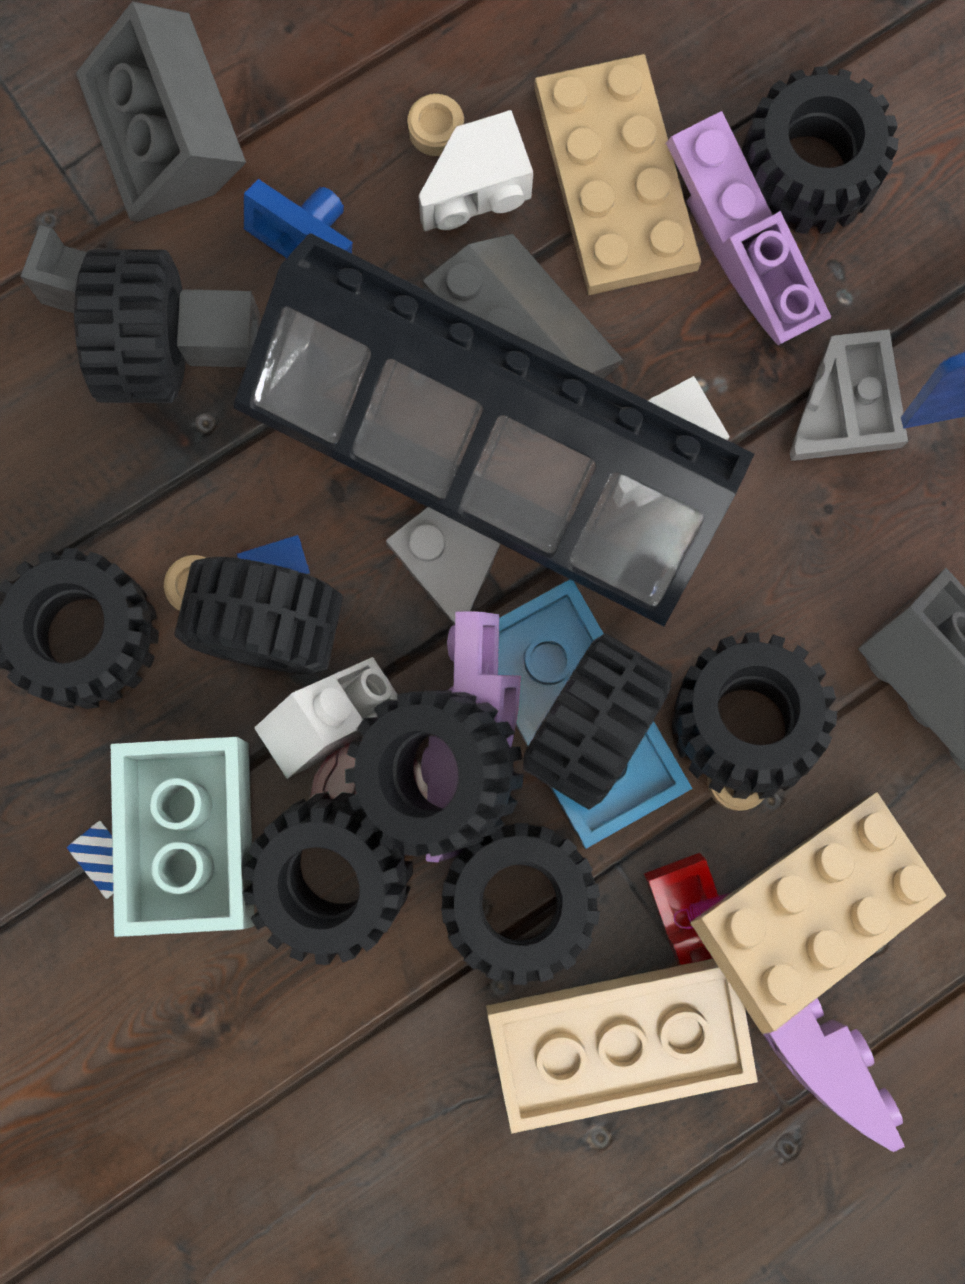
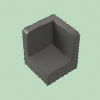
(52, 270)
(217, 327)

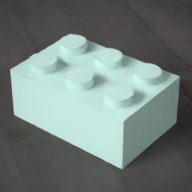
(180, 836)

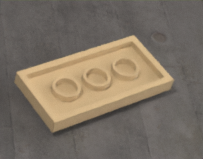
(617, 174)
(818, 912)
(620, 1045)

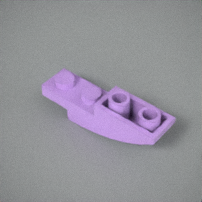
(743, 233)
(474, 650)
(834, 1069)

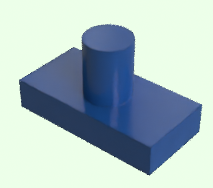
(285, 224)

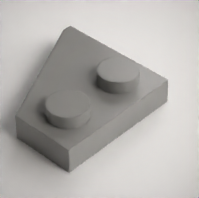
(852, 400)
(445, 559)

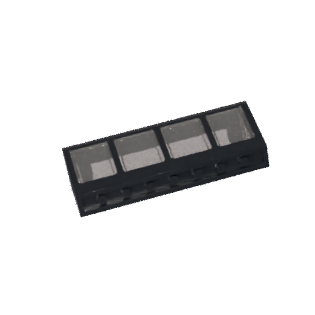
(488, 428)

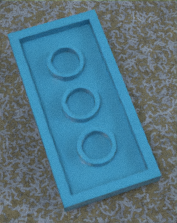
(544, 647)

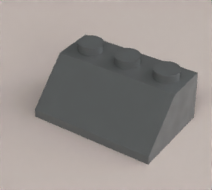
(159, 112)
(513, 291)
(924, 658)

